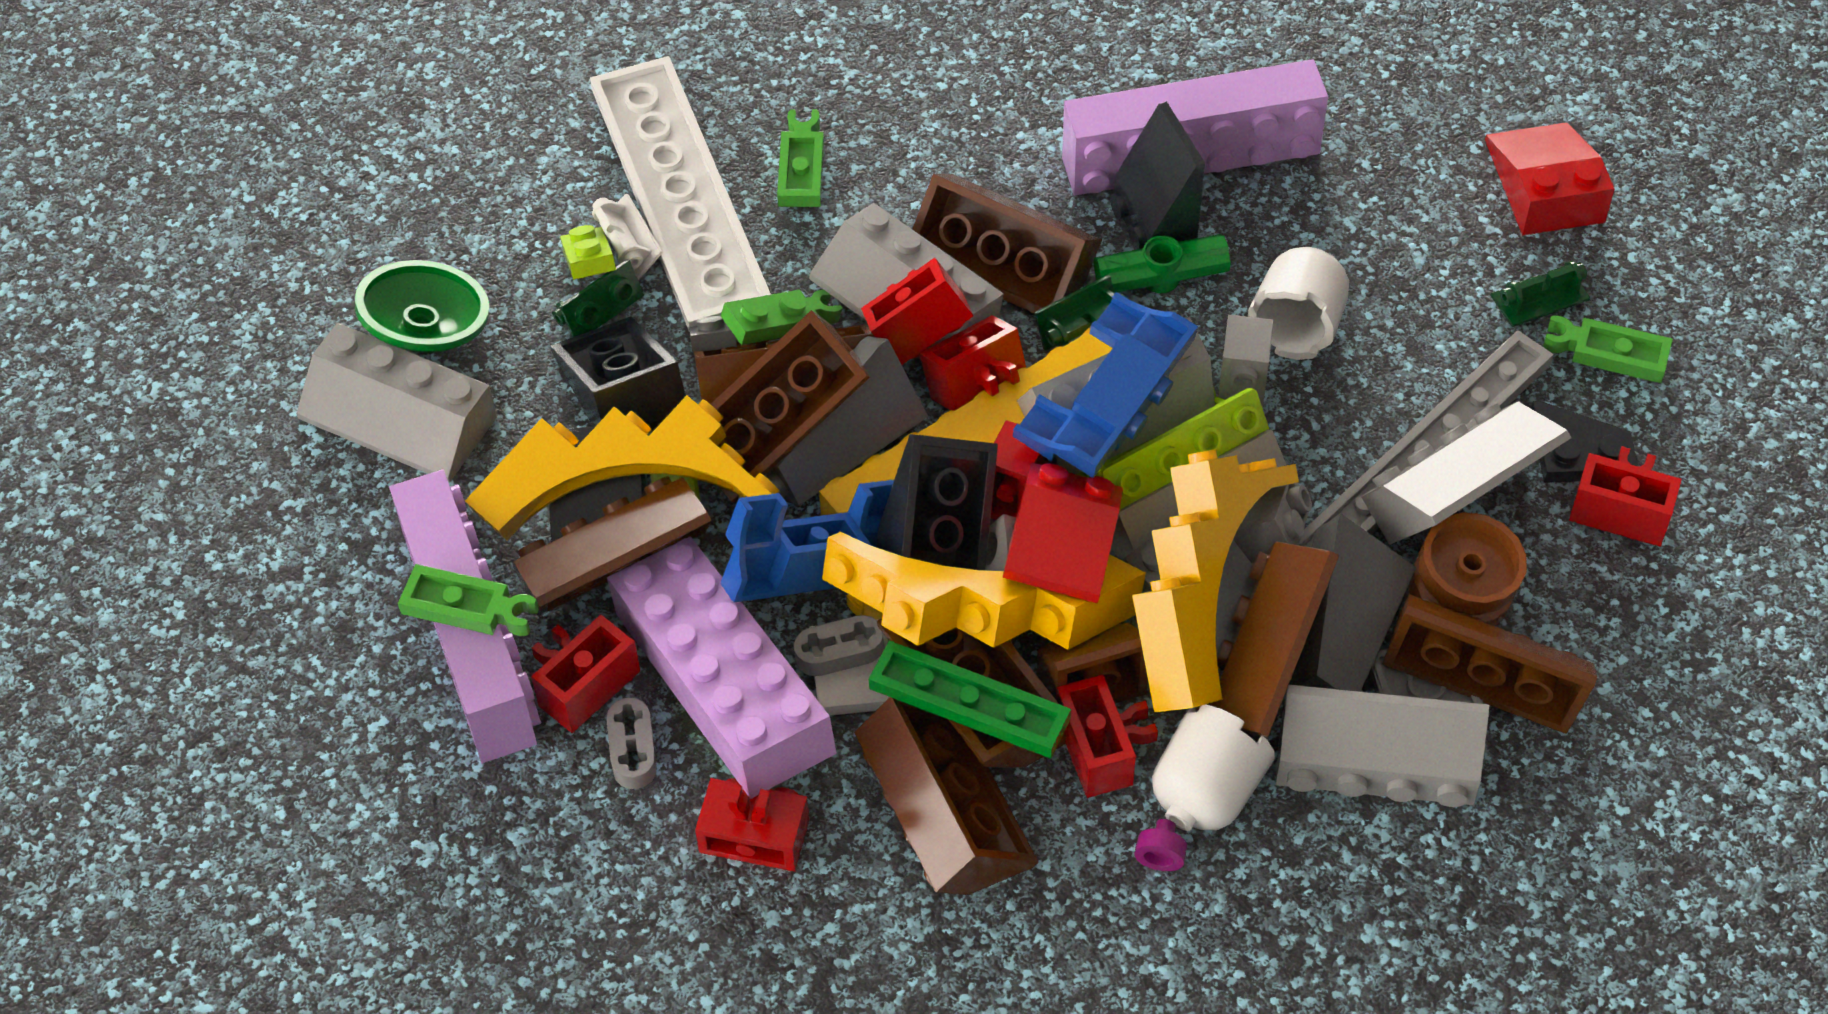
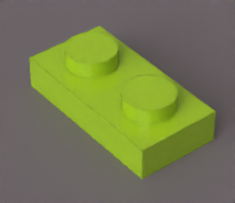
(587, 251)

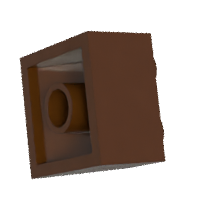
(1112, 653)

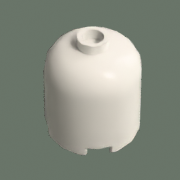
(1305, 299)
(1209, 769)

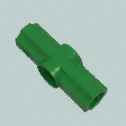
(1164, 263)

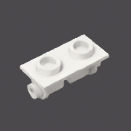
(627, 233)

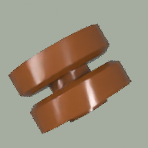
(1470, 566)

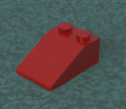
(1551, 178)
(1063, 532)

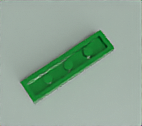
(970, 699)

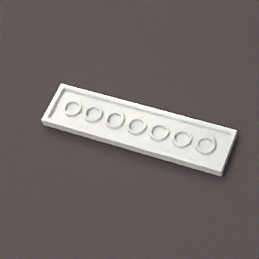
(678, 188)

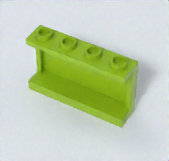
(1218, 428)

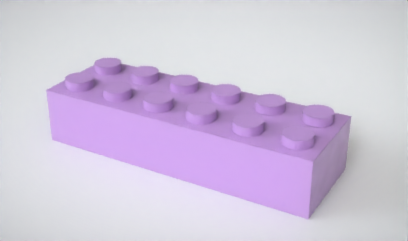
(1228, 117)
(482, 665)
(722, 667)

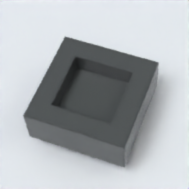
(711, 334)

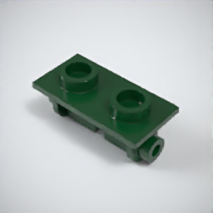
(1542, 294)
(600, 300)
(1073, 313)

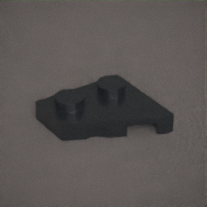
(1588, 436)

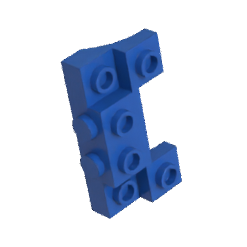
(1118, 394)
(789, 555)

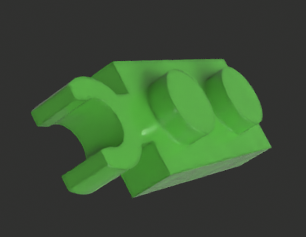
(801, 162)
(775, 314)
(1610, 347)
(464, 601)

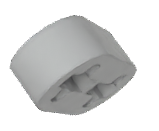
(838, 645)
(641, 742)

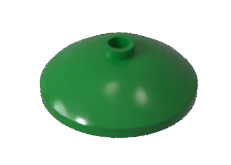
(421, 306)

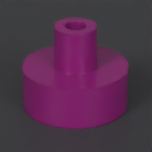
(1161, 847)

